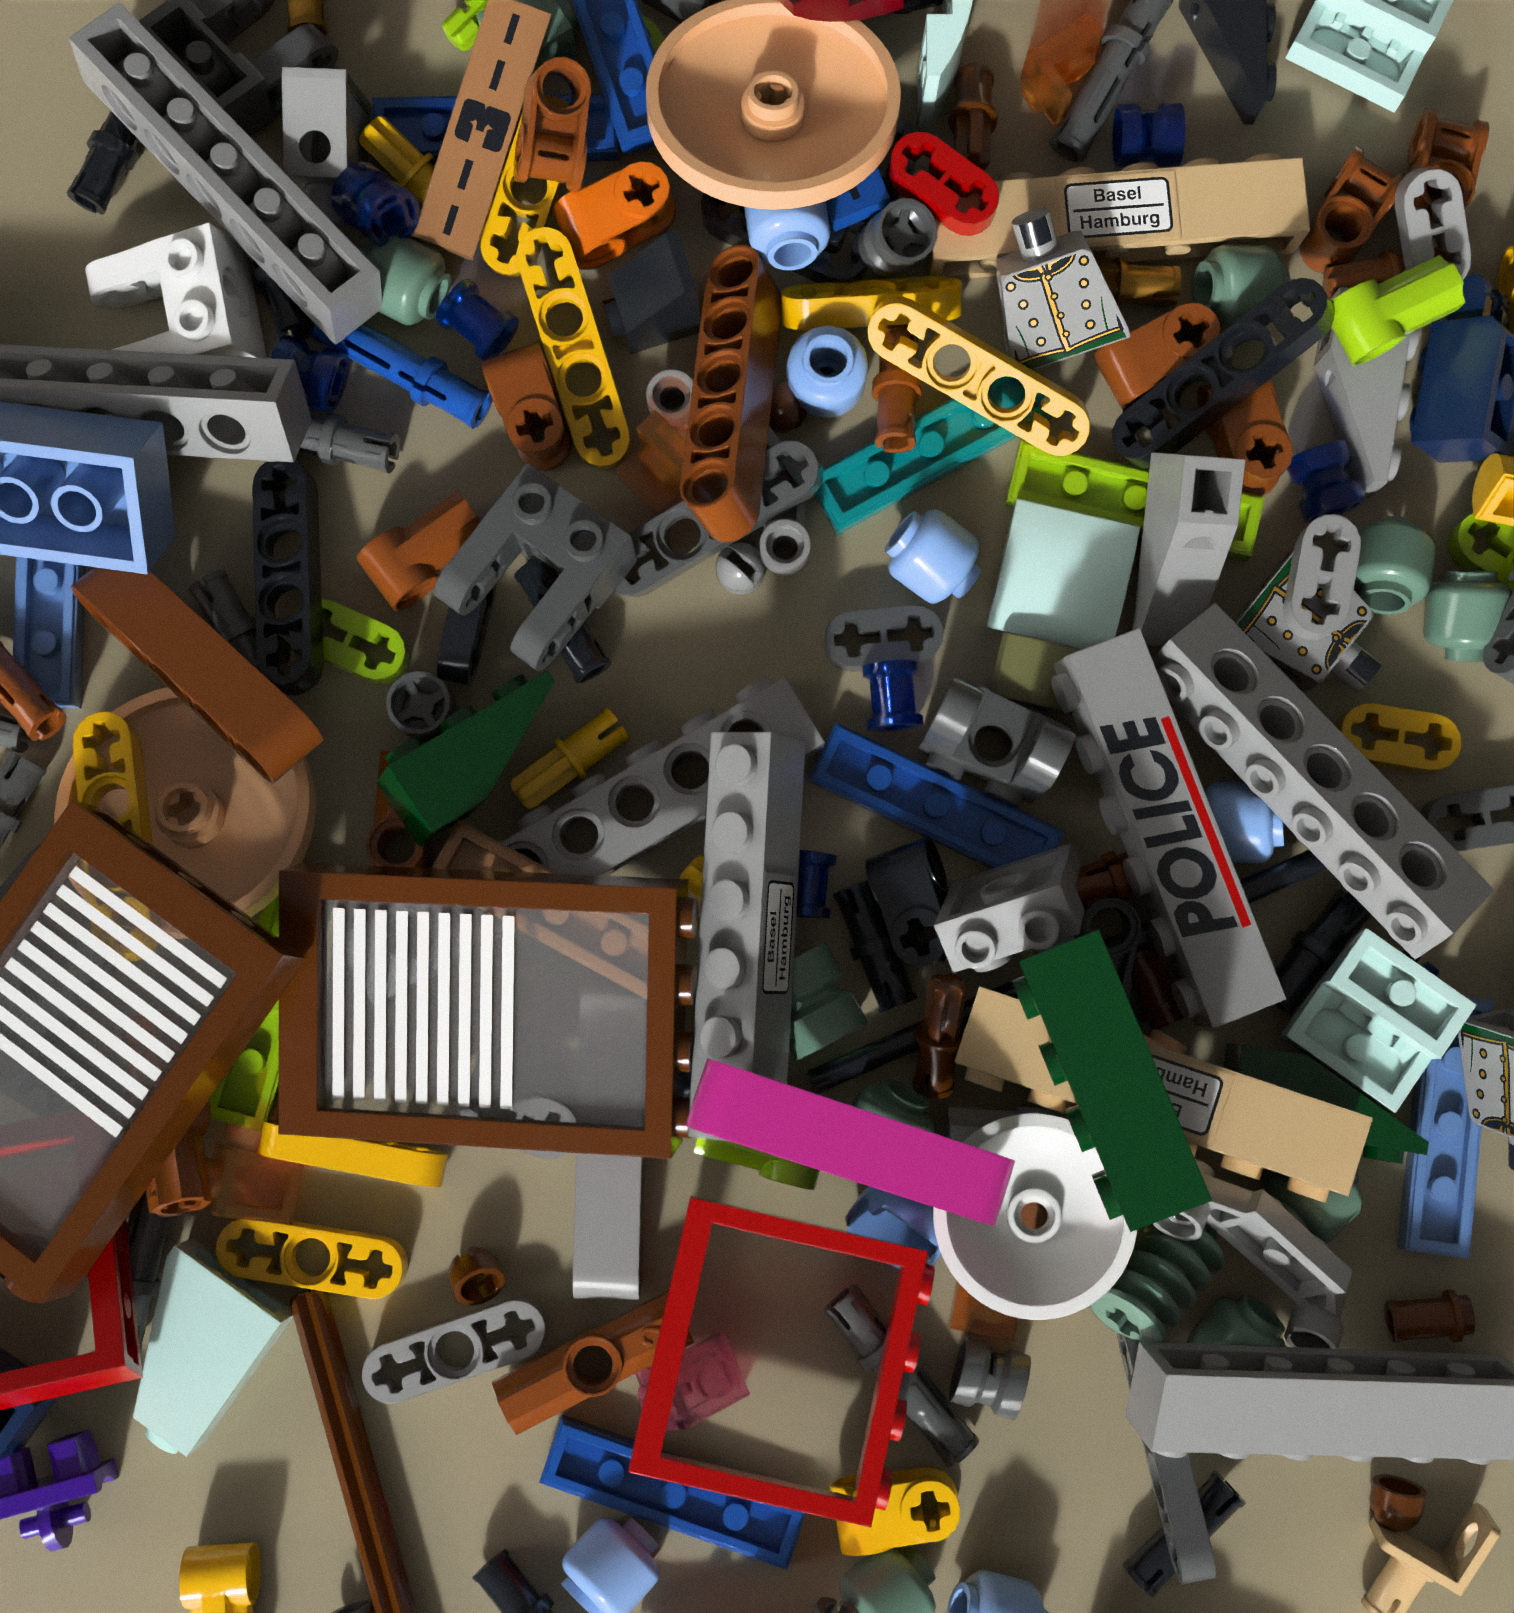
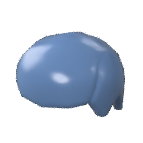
(895, 1220)

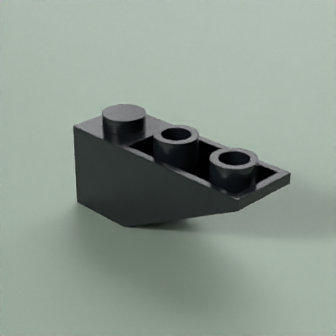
(1235, 44)

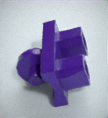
(76, 1475)

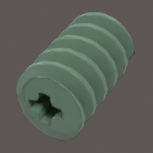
(1158, 1283)

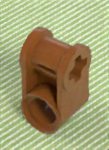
(552, 129)
(1448, 147)
(1353, 207)
(1152, 352)
(527, 401)
(1255, 430)

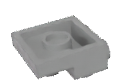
(1011, 910)

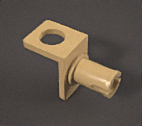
(1416, 1563)

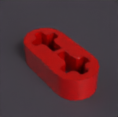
(953, 173)

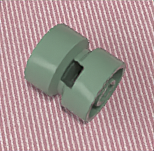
(818, 1007)

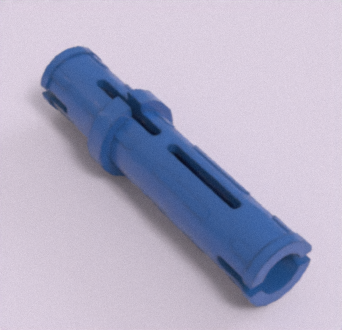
(423, 377)

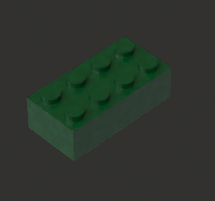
(1114, 1082)

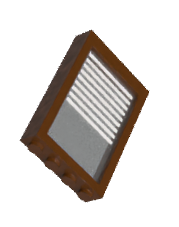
(487, 1008)
(115, 1029)

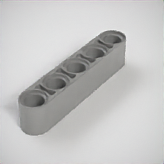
(608, 1227)

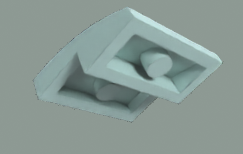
(1369, 44)
(940, 59)
(1063, 575)
(1377, 1020)

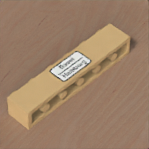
(1141, 212)
(1217, 1107)

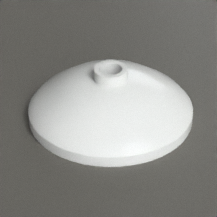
(1046, 1268)

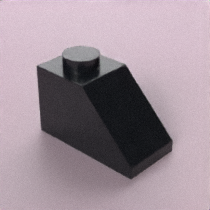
(654, 296)

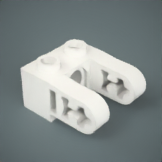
(203, 290)

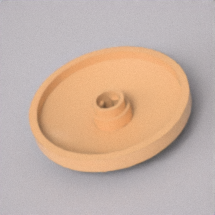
(771, 104)
(209, 803)

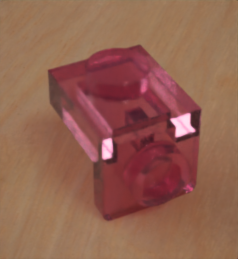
(705, 1383)

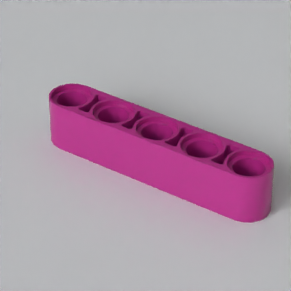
(849, 1142)

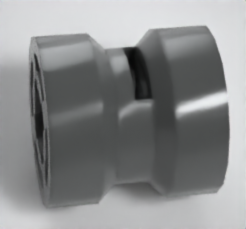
(908, 229)
(416, 696)
(990, 1378)

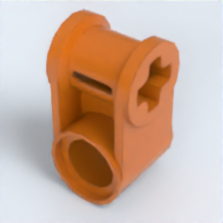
(610, 219)

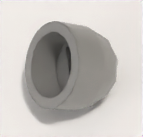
(731, 577)

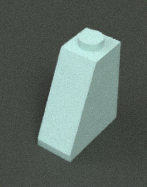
(202, 1347)

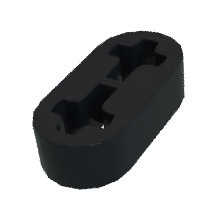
(464, 642)

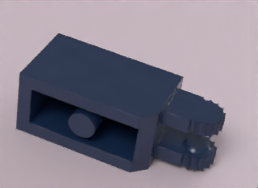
(1467, 380)

